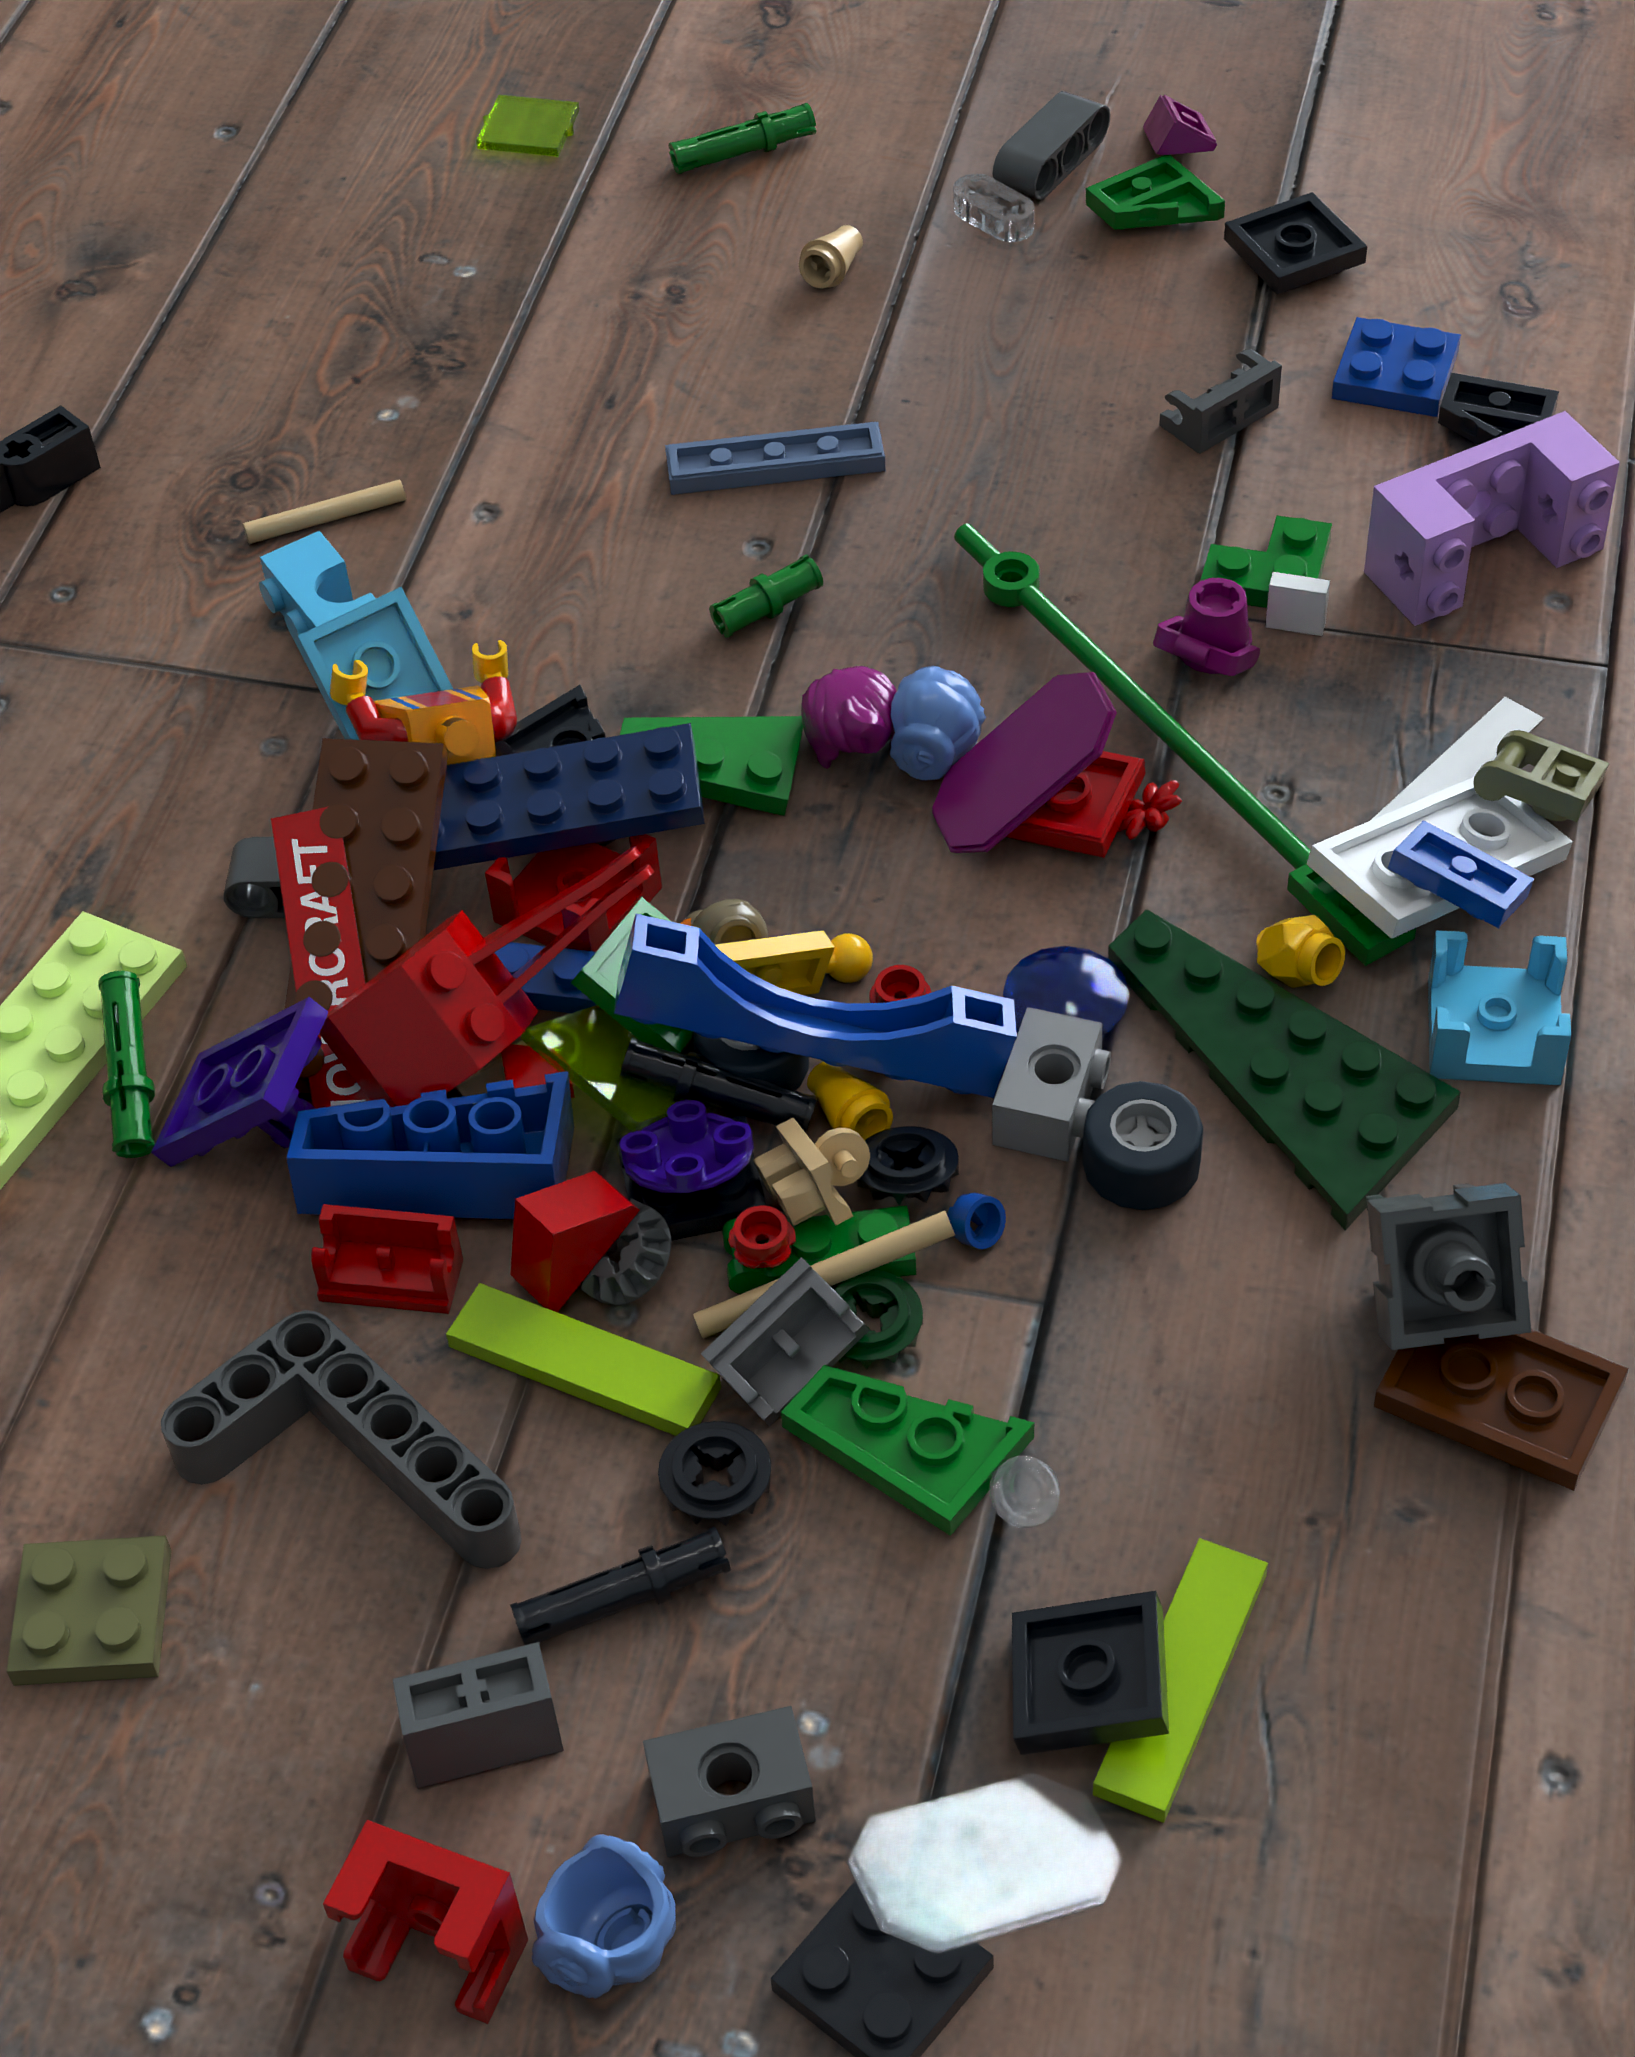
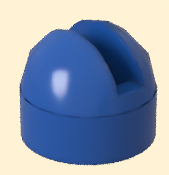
(981, 1210)

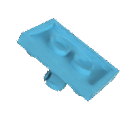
(384, 638)

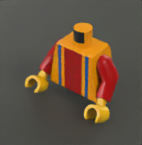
(460, 718)

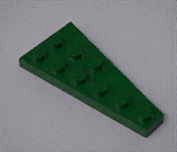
(1298, 1075)

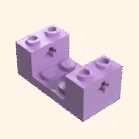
(1538, 479)

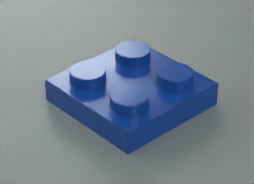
(1396, 366)

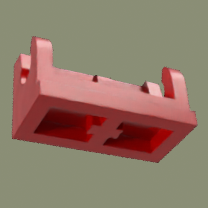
(387, 1259)

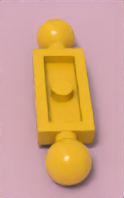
(803, 959)

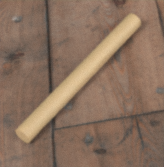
(838, 1267)

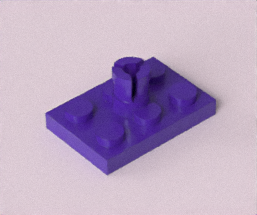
(244, 1085)

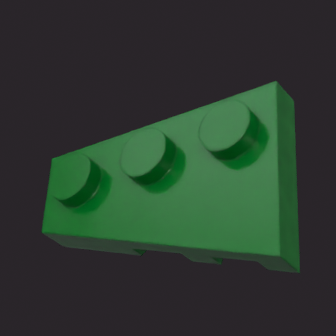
(907, 1447)

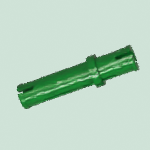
(752, 135)
(127, 1087)

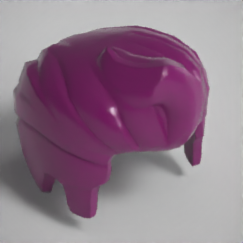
(848, 713)

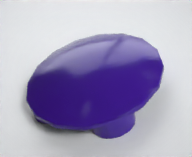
(687, 1150)

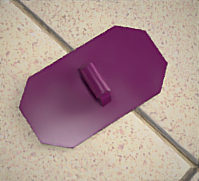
(1023, 762)

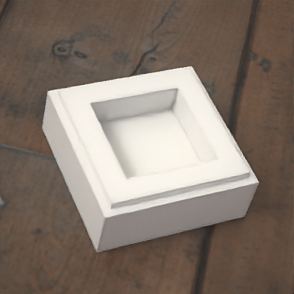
(1297, 603)

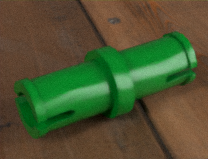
(766, 596)

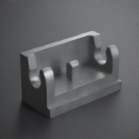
(785, 1340)

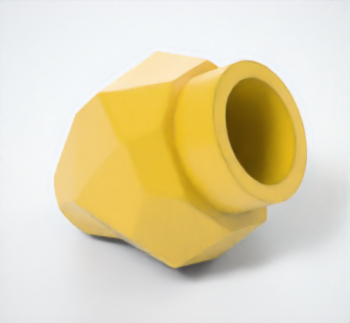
(1300, 952)

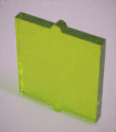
(528, 125)

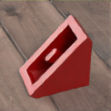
(565, 1234)

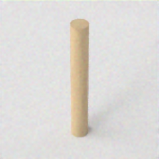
(324, 511)

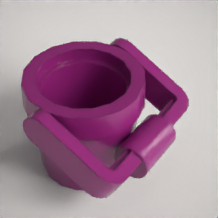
(1214, 630)

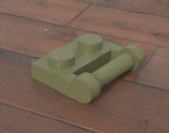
(1557, 785)

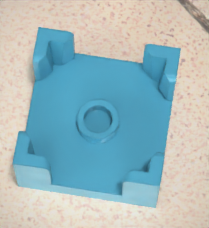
(1497, 1019)

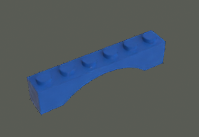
(939, 1039)

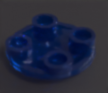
(1070, 984)

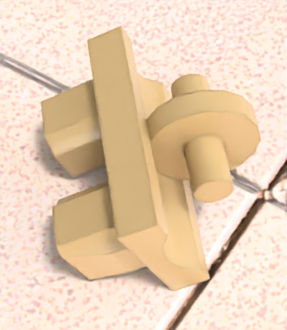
(805, 1172)

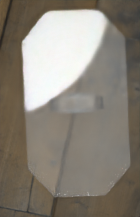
(984, 1862)

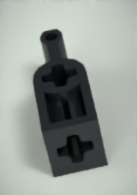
(45, 459)

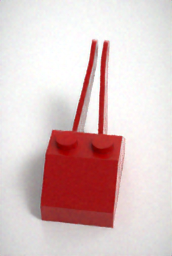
(452, 1000)

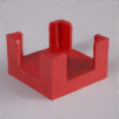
(560, 869)
(427, 1888)

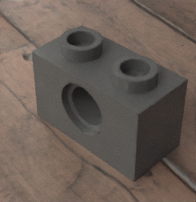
(752, 1749)

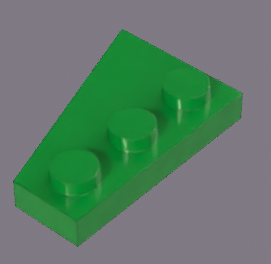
(739, 757)

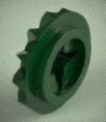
(899, 1311)

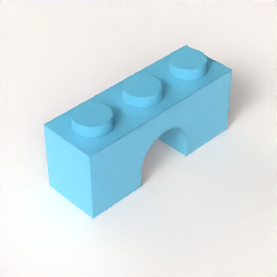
(307, 583)

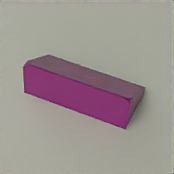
(1177, 129)

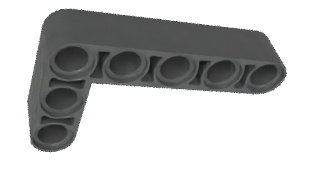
(319, 1383)

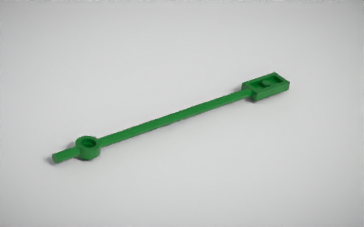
(1014, 581)

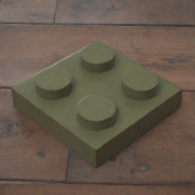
(89, 1610)

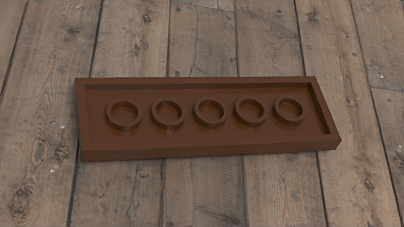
(388, 812)

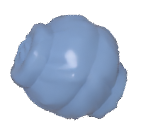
(934, 722)
(603, 1918)

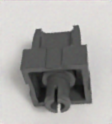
(1449, 1265)

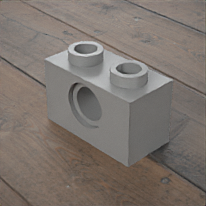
(1049, 1084)

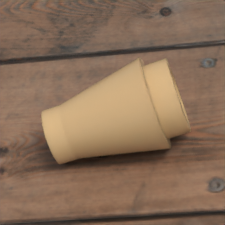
(828, 258)

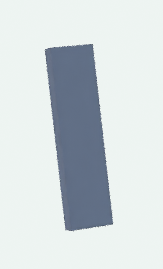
(775, 458)

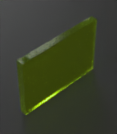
(593, 1052)

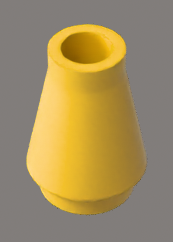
(850, 1100)

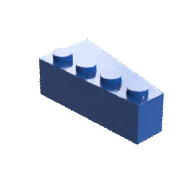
(436, 1152)

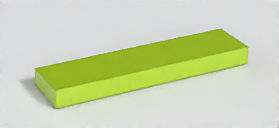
(583, 1360)
(1199, 1645)

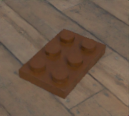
(1509, 1398)

